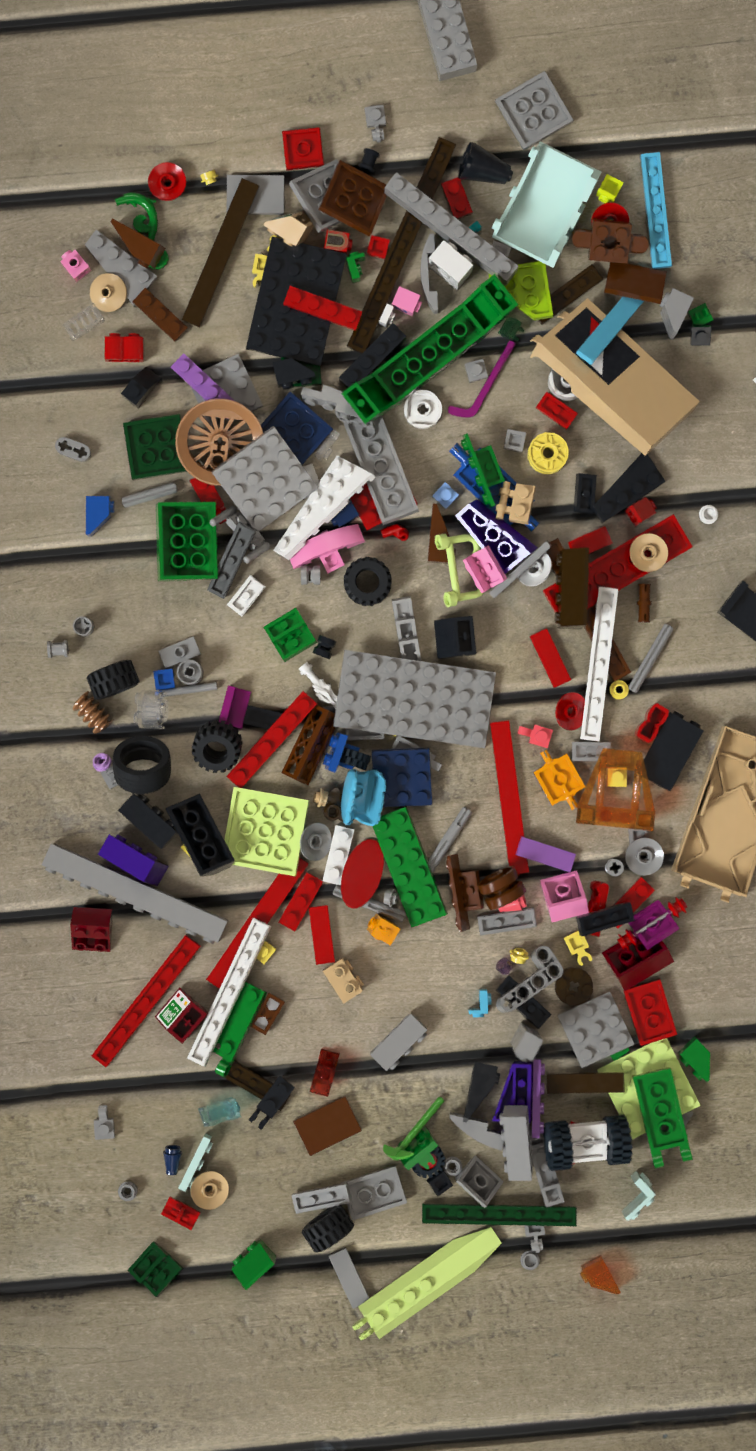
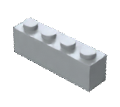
(526, 1042)
(517, 1143)

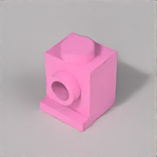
(77, 271)

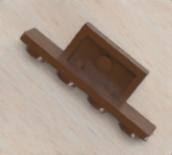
(465, 892)

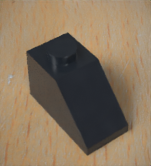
(140, 387)

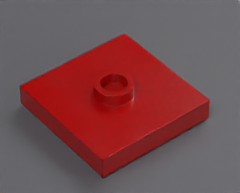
(303, 148)

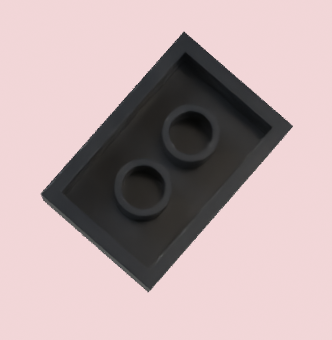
(148, 819)

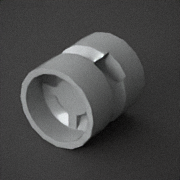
(190, 672)

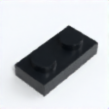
(584, 493)

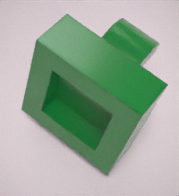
(700, 315)

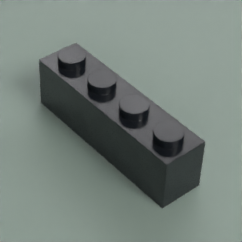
(373, 356)

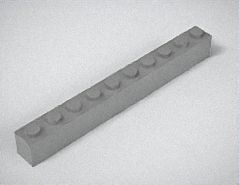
(134, 892)

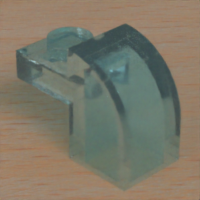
(219, 1111)

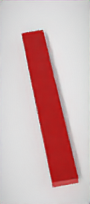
(508, 793)
(264, 912)
(146, 1000)

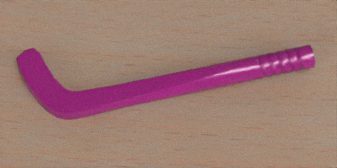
(467, 413)

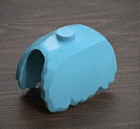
(363, 797)

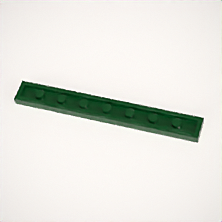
(499, 1214)

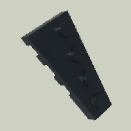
(632, 485)

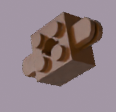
(610, 241)

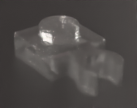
(325, 449)

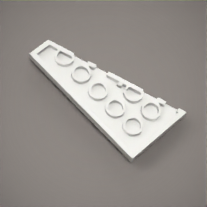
(333, 494)

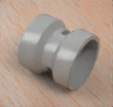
(315, 575)
(81, 624)

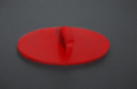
(362, 873)

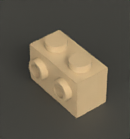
(343, 979)

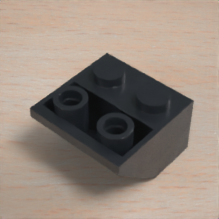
(455, 637)

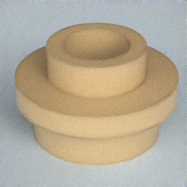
(320, 798)

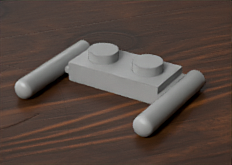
(233, 517)

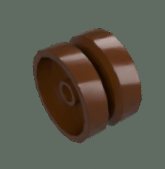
(501, 887)

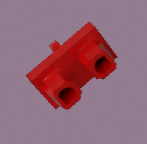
(180, 1213)

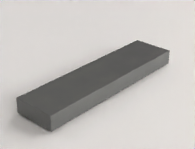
(232, 559)

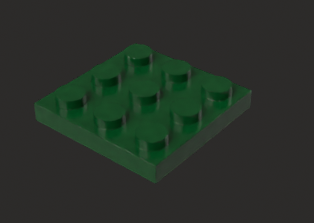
(153, 447)

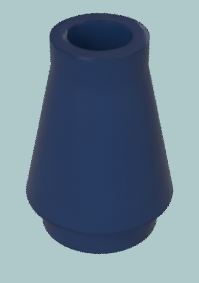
(172, 1159)

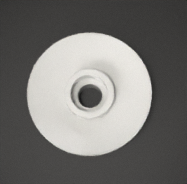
(532, 578)

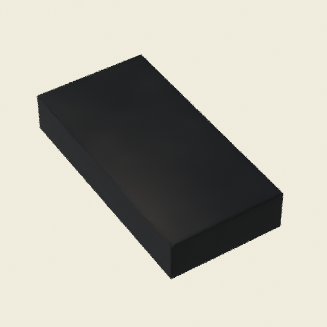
(260, 717)

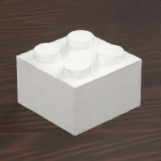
(450, 264)

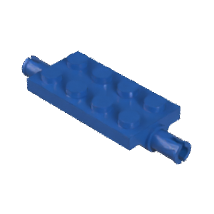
(466, 477)

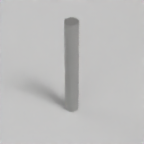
(190, 689)

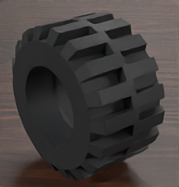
(377, 567)
(112, 679)
(214, 759)
(327, 1228)

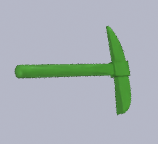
(398, 1152)

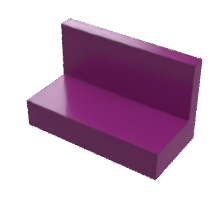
(235, 706)

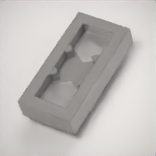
(588, 750)

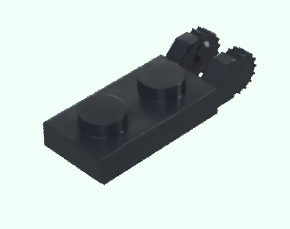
(272, 1100)

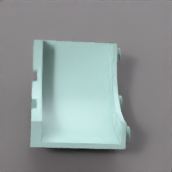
(546, 204)

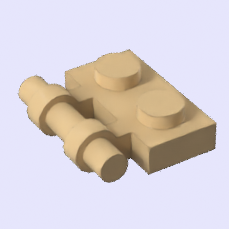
(521, 504)

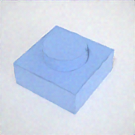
(445, 495)

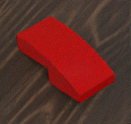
(594, 540)

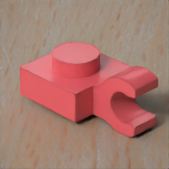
(538, 735)

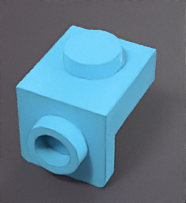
(484, 1001)

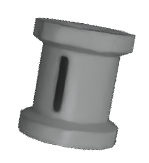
(57, 649)
(619, 871)

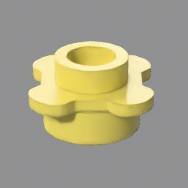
(519, 955)

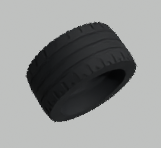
(141, 780)

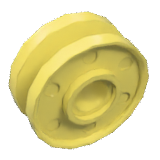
(556, 445)

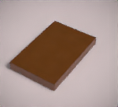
(635, 282)
(327, 1125)

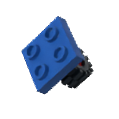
(344, 755)

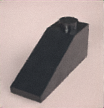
(481, 1084)

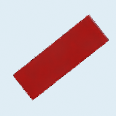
(550, 658)
(321, 934)

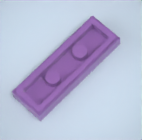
(545, 854)

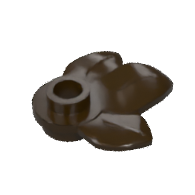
(333, 801)

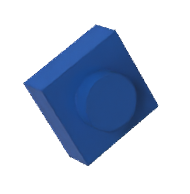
(164, 679)

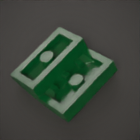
(155, 1269)

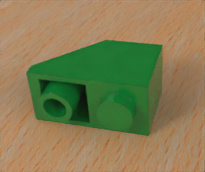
(697, 1057)

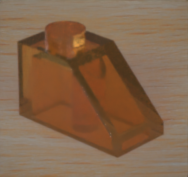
(598, 1275)

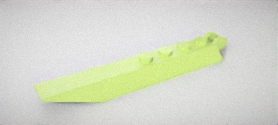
(426, 1282)

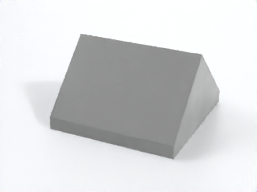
(479, 1181)

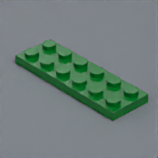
(409, 867)

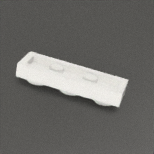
(338, 854)

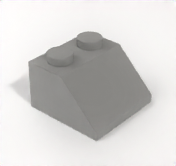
(674, 309)

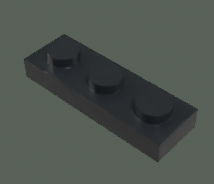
(605, 918)
(531, 1009)

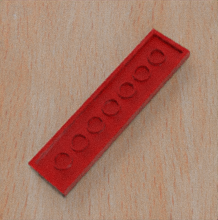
(616, 567)

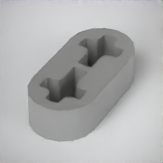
(70, 453)

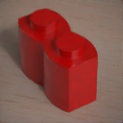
(124, 348)
(654, 717)

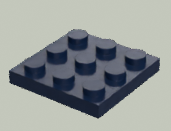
(298, 426)
(406, 776)

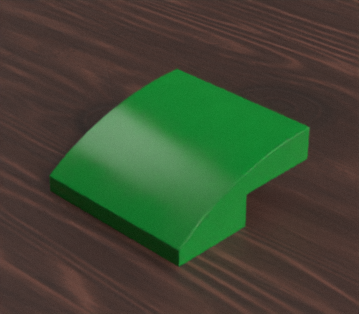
(290, 634)

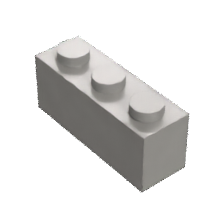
(399, 1042)

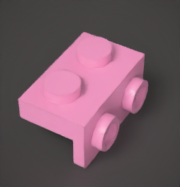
(484, 569)

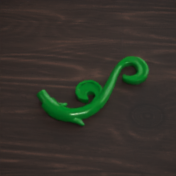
(140, 227)

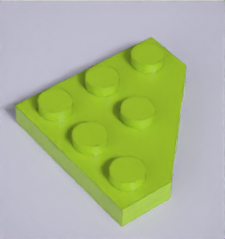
(531, 290)

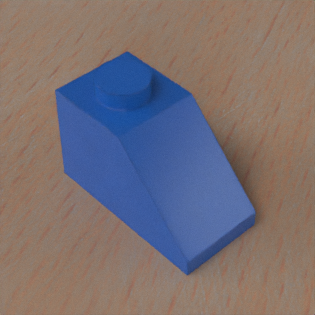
(97, 512)

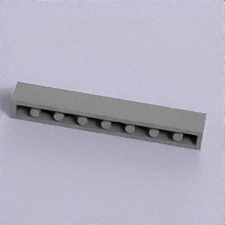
(450, 228)

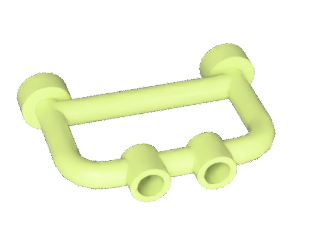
(444, 542)

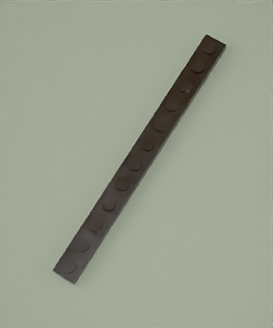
(399, 249)

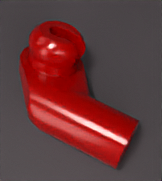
(397, 531)

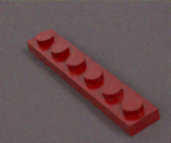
(271, 739)

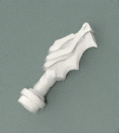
(322, 690)

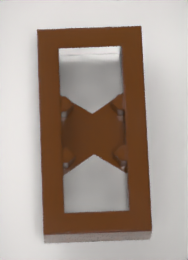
(267, 1013)

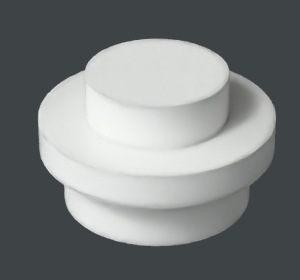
(708, 514)

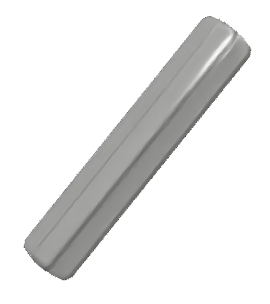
(150, 494)

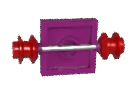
(653, 924)

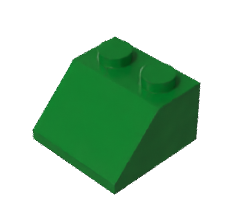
(253, 1263)

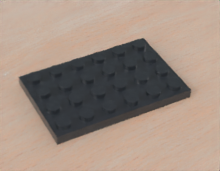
(284, 330)

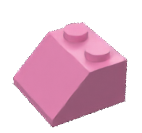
(564, 896)

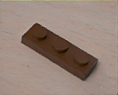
(159, 314)

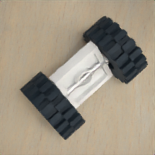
(587, 1142)

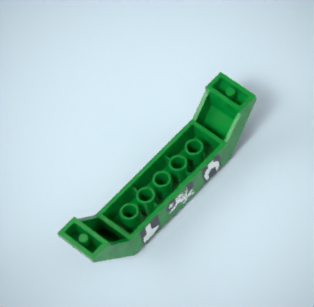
(431, 351)

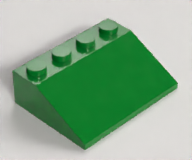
(186, 541)

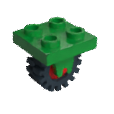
(427, 1155)

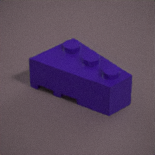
(133, 860)
(517, 1089)

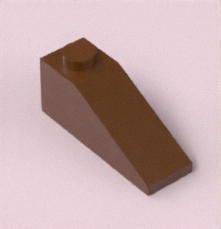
(141, 247)
(437, 527)

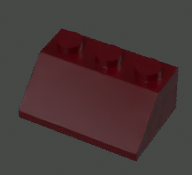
(637, 963)

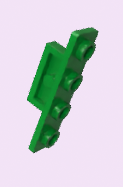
(486, 468)

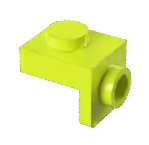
(609, 189)

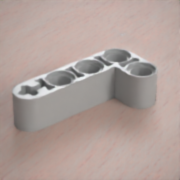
(528, 984)

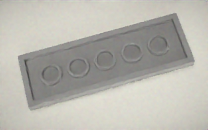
(378, 456)

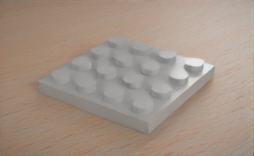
(264, 479)

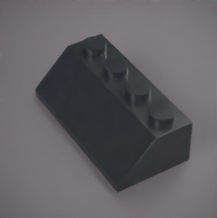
(200, 836)

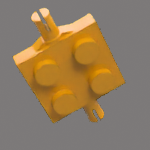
(559, 779)

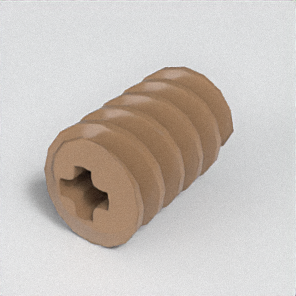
(92, 713)

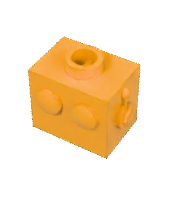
(382, 929)

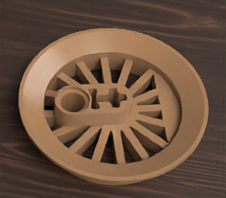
(215, 408)

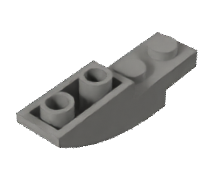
(332, 399)

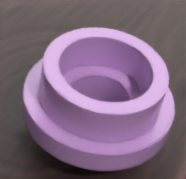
(101, 762)

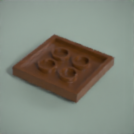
(354, 198)

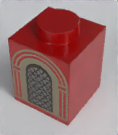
(338, 241)

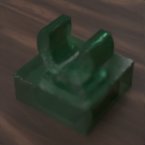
(510, 328)

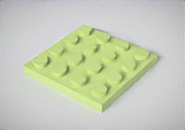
(266, 830)
(643, 1060)

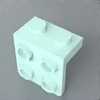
(646, 1197)

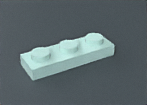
(196, 1162)

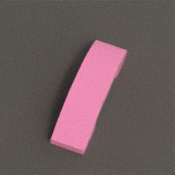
(326, 543)

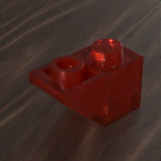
(324, 1072)

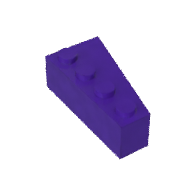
(504, 541)

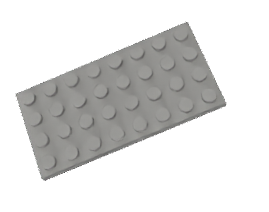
(414, 699)

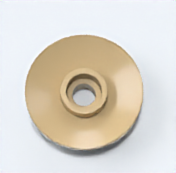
(116, 296)
(655, 546)
(217, 1194)

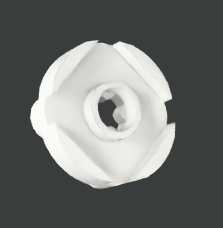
(415, 417)

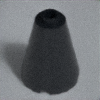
(483, 166)

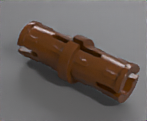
(644, 603)

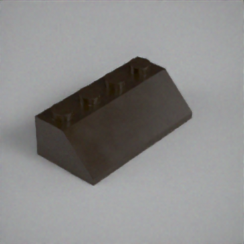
(573, 588)

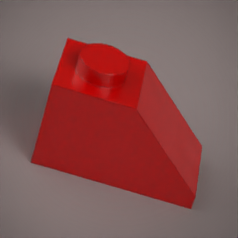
(641, 511)

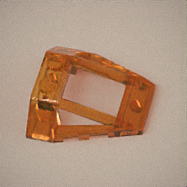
(611, 816)

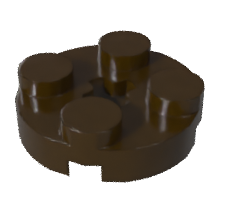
(572, 997)

